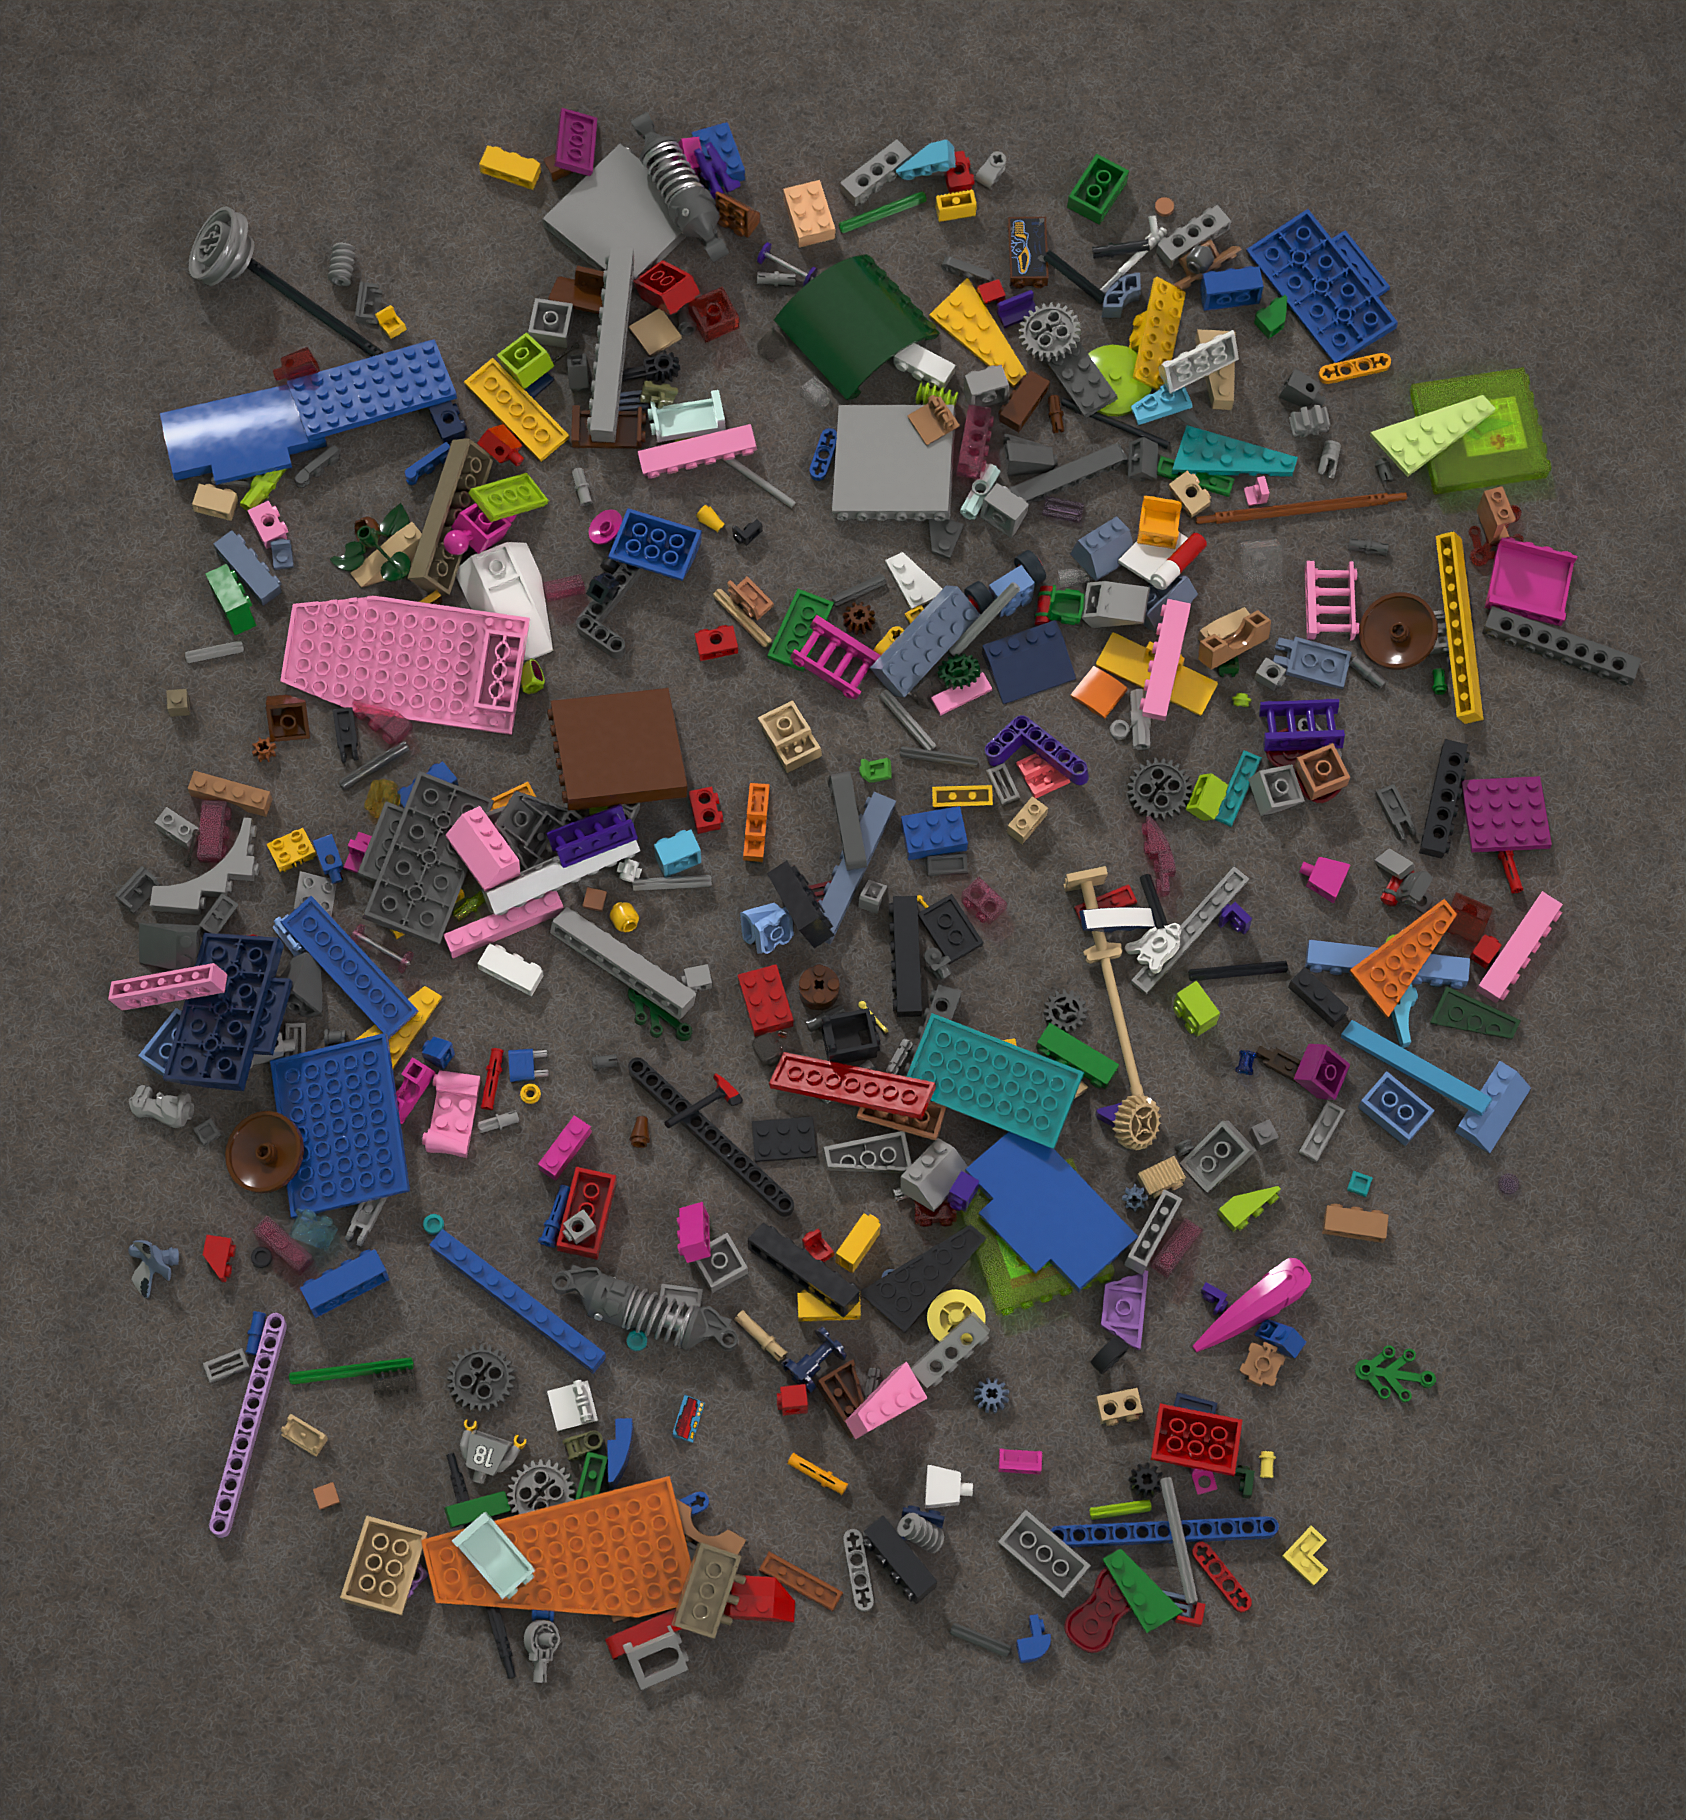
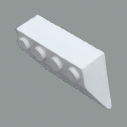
(1199, 362)

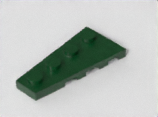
(1471, 1015)

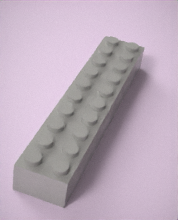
(612, 344)

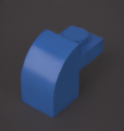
(1034, 1647)

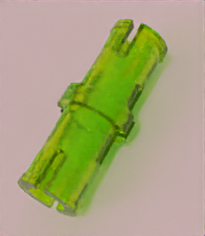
(470, 905)

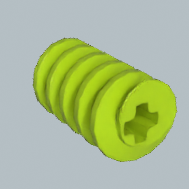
(925, 392)

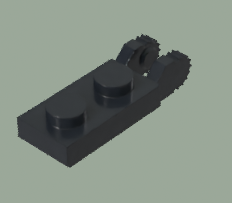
(345, 732)

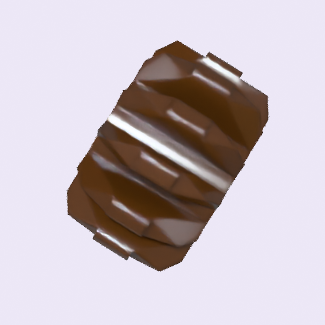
(864, 623)

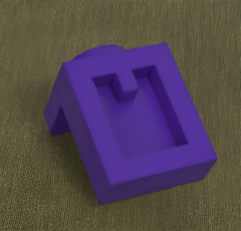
(1213, 1294)

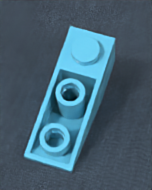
(931, 159)

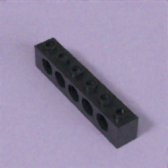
(1455, 752)

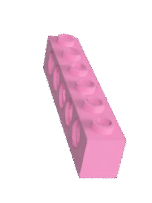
(168, 986)

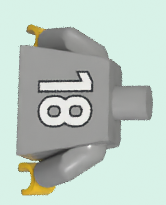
(486, 1452)

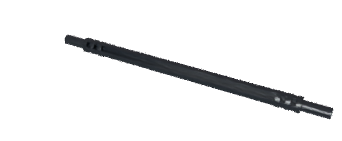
(313, 308)
(493, 1612)

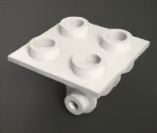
(572, 1405)

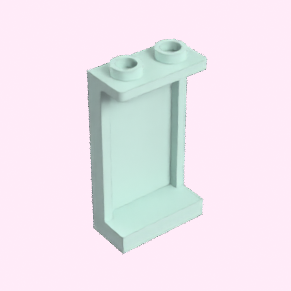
(687, 418)
(494, 1556)

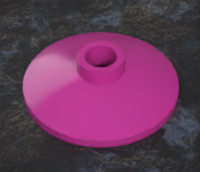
(605, 527)

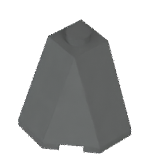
(1027, 457)
(306, 986)

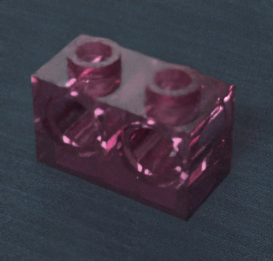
(988, 898)

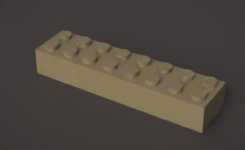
(464, 469)

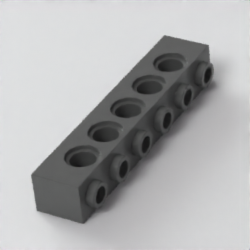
(942, 996)

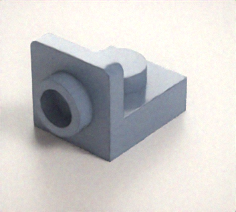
(282, 554)

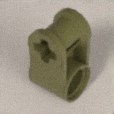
(582, 1446)

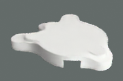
(1156, 946)

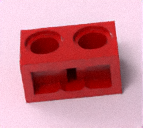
(701, 810)

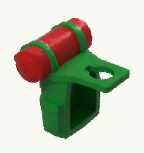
(1059, 606)

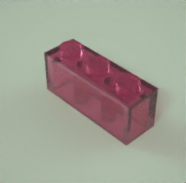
(213, 831)
(283, 1245)

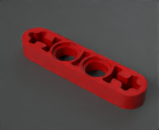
(1224, 1575)

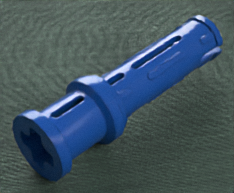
(553, 1225)

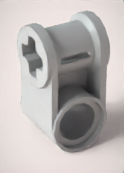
(991, 169)

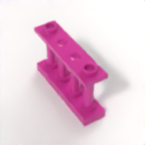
(836, 638)

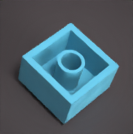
(677, 853)

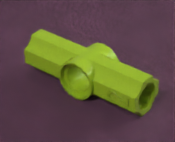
(260, 489)

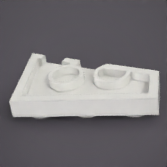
(912, 581)

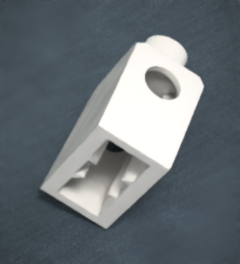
(944, 1487)

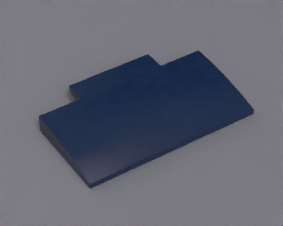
(226, 1029)

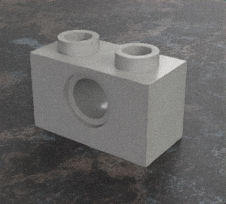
(176, 827)

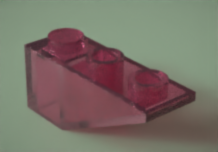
(392, 723)

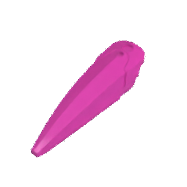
(1264, 1300)

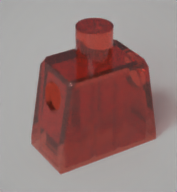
(297, 365)

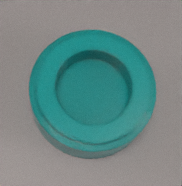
(433, 1224)
(636, 1341)

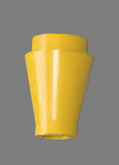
(709, 518)

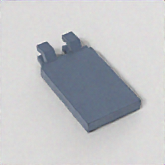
(1313, 661)

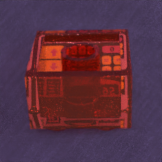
(1470, 918)

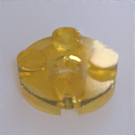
(378, 790)

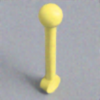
(862, 1005)

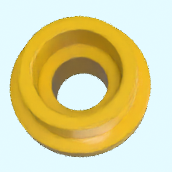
(530, 1087)

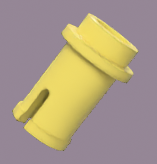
(1267, 1464)

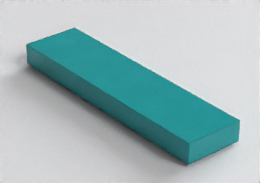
(1238, 788)

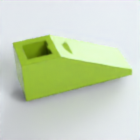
(1240, 1207)

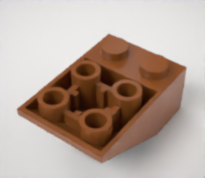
(736, 215)

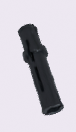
(1121, 248)

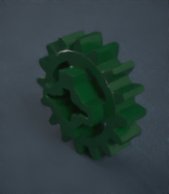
(959, 671)

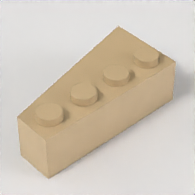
(1221, 382)

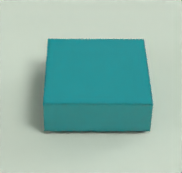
(1359, 1183)

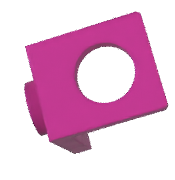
(1196, 1474)

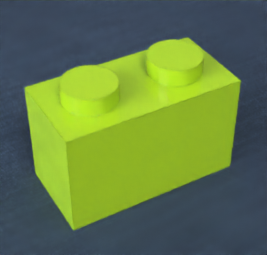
(1207, 797)

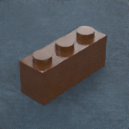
(1023, 401)

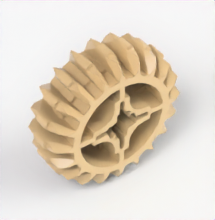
(1136, 1122)

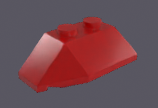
(761, 1601)

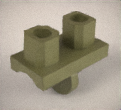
(659, 394)

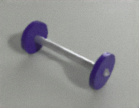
(765, 253)

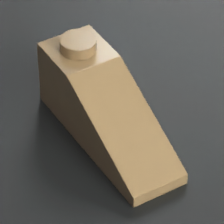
(1224, 626)

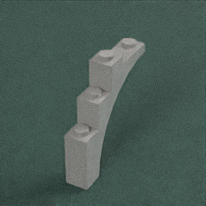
(188, 896)

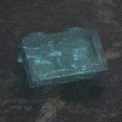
(313, 1229)

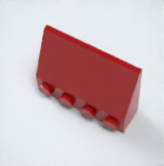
(1196, 1439)

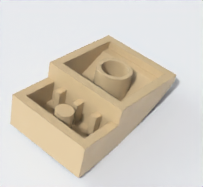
(790, 736)

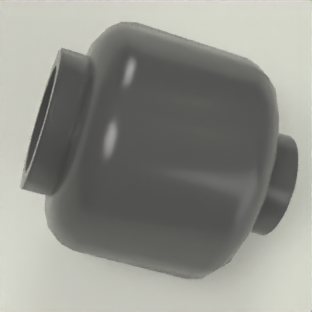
(1200, 259)

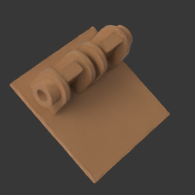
(933, 420)

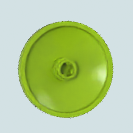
(1117, 367)

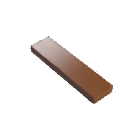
(801, 1581)

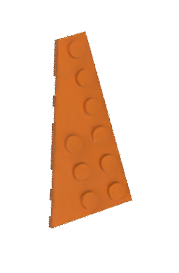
(1396, 963)

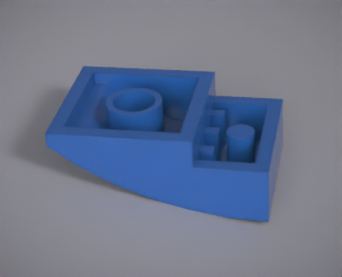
(619, 1450)

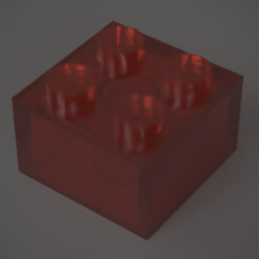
(714, 314)

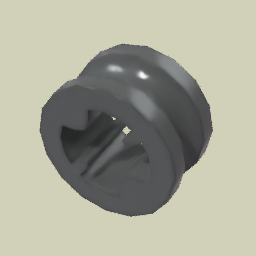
(1184, 1147)

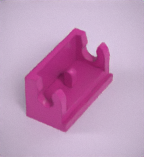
(1020, 1461)

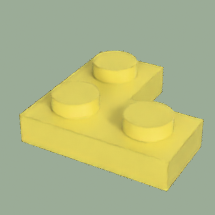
(1301, 1556)

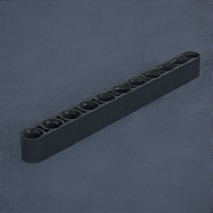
(715, 1145)

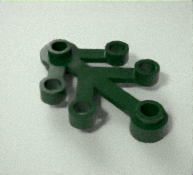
(655, 1013)

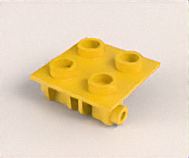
(291, 849)

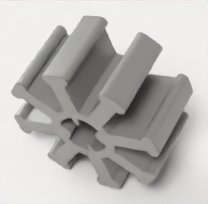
(1309, 421)

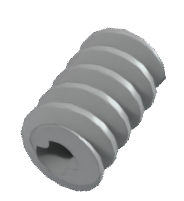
(341, 264)
(921, 1532)

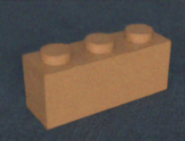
(1355, 1223)

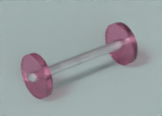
(404, 961)

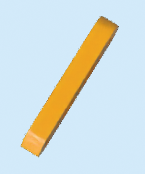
(1353, 365)

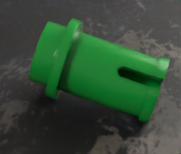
(1439, 681)

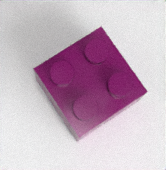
(1321, 1071)

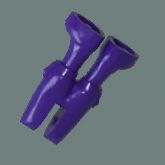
(712, 166)

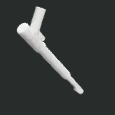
(1154, 237)

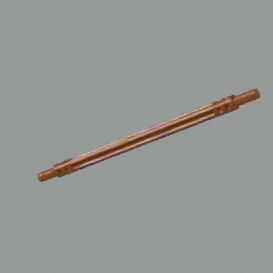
(1301, 508)

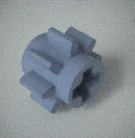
(1130, 1200)

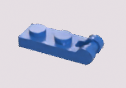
(427, 464)

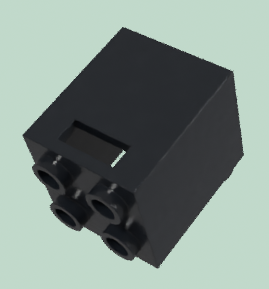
(842, 1036)

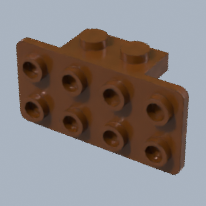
(582, 292)

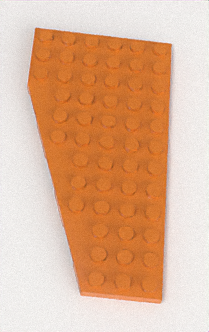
(590, 1556)

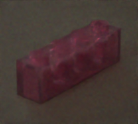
(974, 442)

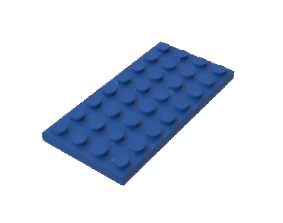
(371, 389)

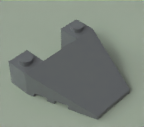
(526, 823)

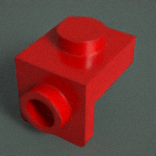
(817, 1246)

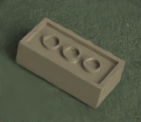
(708, 1591)

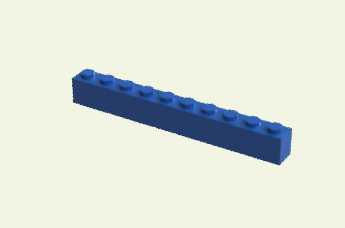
(517, 1301)

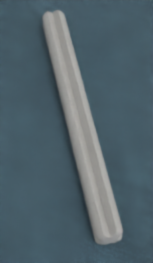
(1178, 1540)

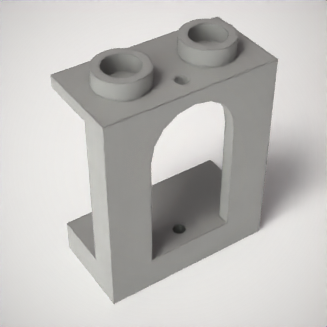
(670, 1639)

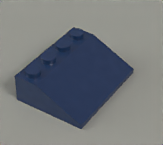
(1028, 662)

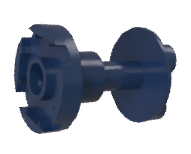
(809, 1365)

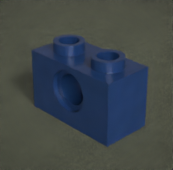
(448, 431)

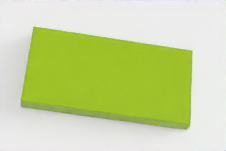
(508, 497)

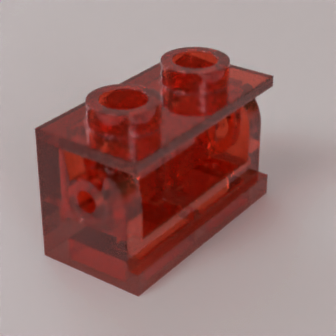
(943, 1214)

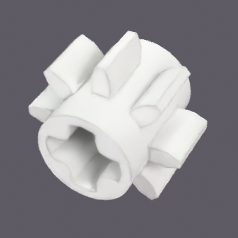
(629, 870)

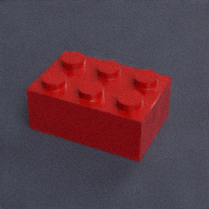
(666, 287)
(765, 1000)

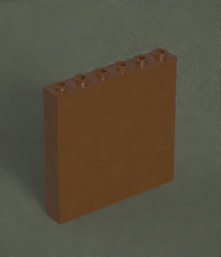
(617, 749)

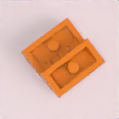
(1099, 692)

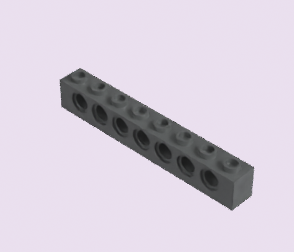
(1553, 637)

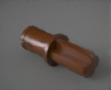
(1055, 414)

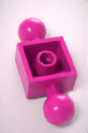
(475, 530)

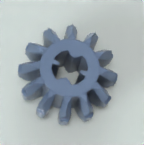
(1000, 1395)

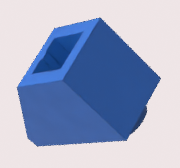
(1281, 1336)

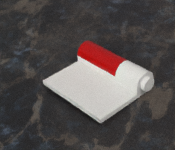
(1163, 565)

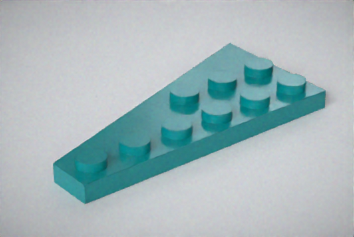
(1227, 456)

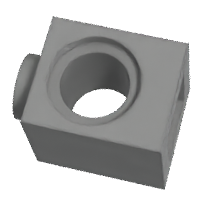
(1269, 666)
(697, 978)
(582, 1219)

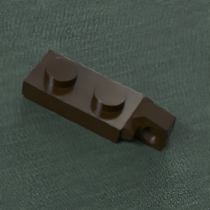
(1279, 1061)

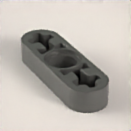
(968, 270)

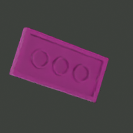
(576, 142)

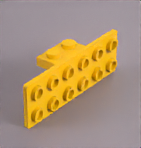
(1156, 332)
(1132, 661)

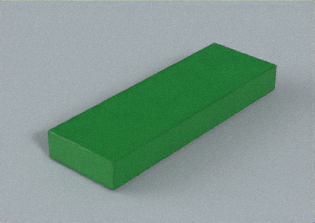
(470, 1510)

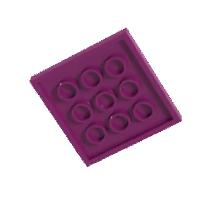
(1505, 814)

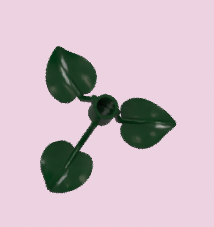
(397, 566)

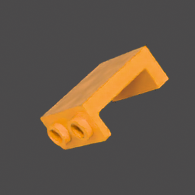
(1159, 522)

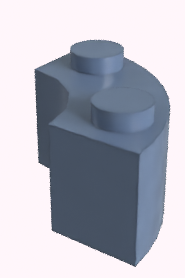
(1120, 294)

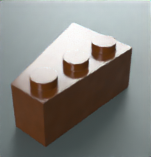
(842, 1392)

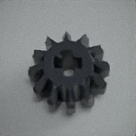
(1137, 1480)

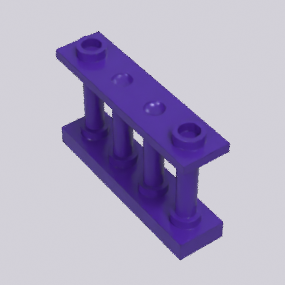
(1301, 739)
(592, 836)

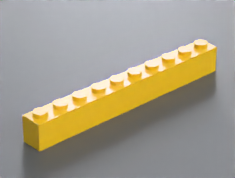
(1459, 628)

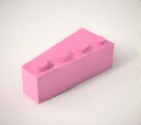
(892, 1397)

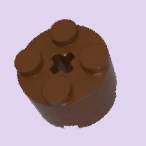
(819, 976)

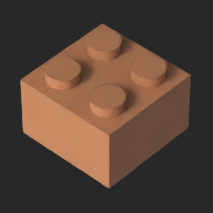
(1322, 771)

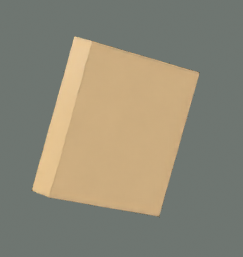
(655, 332)

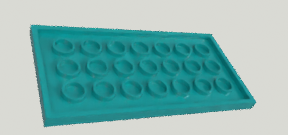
(995, 1080)

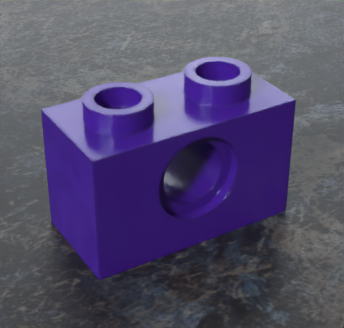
(963, 1191)

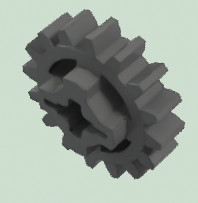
(1057, 1008)

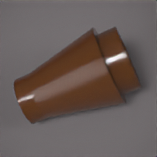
(640, 1133)

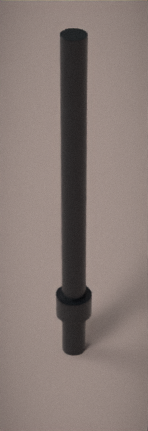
(1118, 424)

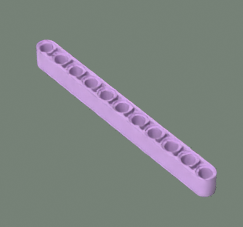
(248, 1434)

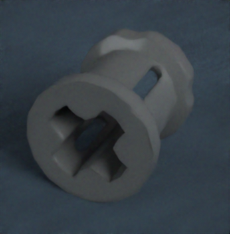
(334, 1037)

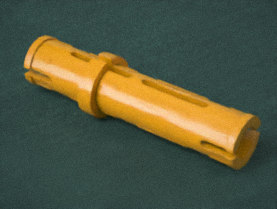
(839, 1485)

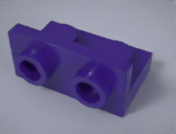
(1237, 916)

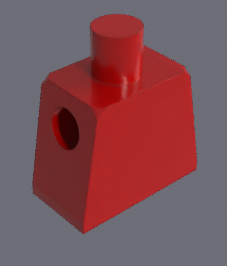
(501, 445)

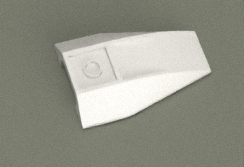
(510, 584)

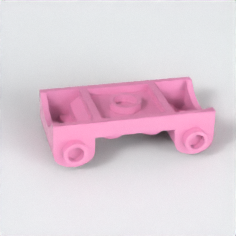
(452, 1113)

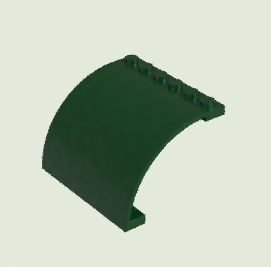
(853, 322)

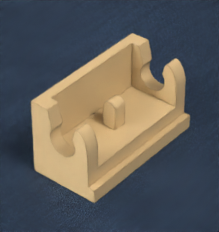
(304, 1435)

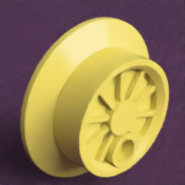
(950, 1310)

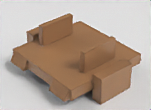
(1262, 1364)

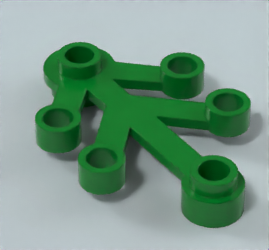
(1392, 1373)

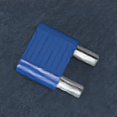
(522, 1064)

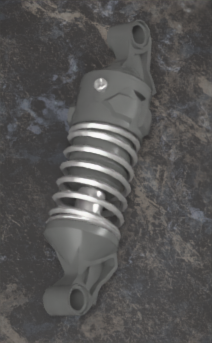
(687, 200)
(625, 1306)

